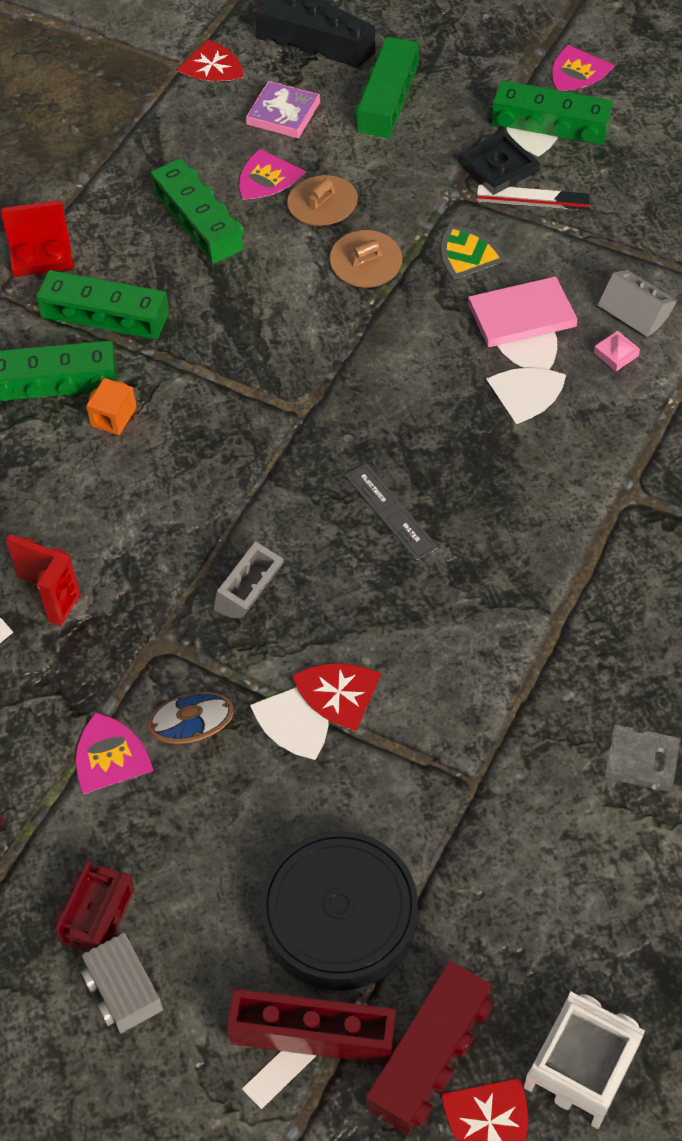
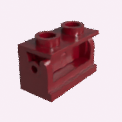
(94, 907)

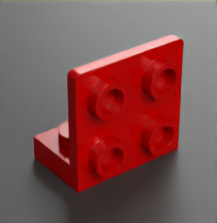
(37, 238)
(50, 571)

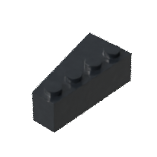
(317, 29)

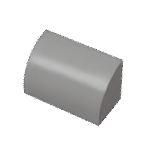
(636, 302)
(247, 581)

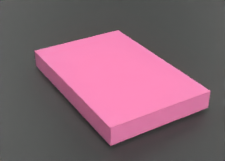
(522, 311)

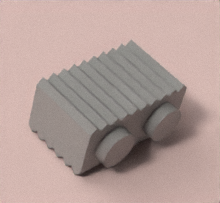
(121, 983)

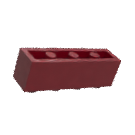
(311, 1026)
(429, 1047)

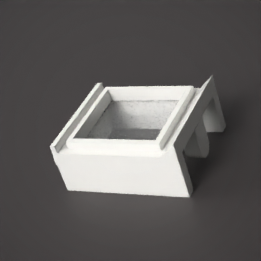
(586, 1056)

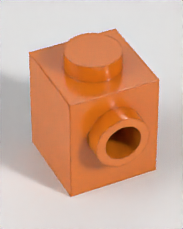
(111, 406)

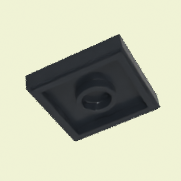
(498, 162)

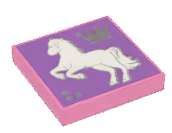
(283, 109)

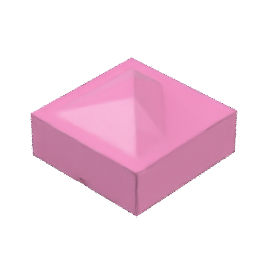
(616, 351)

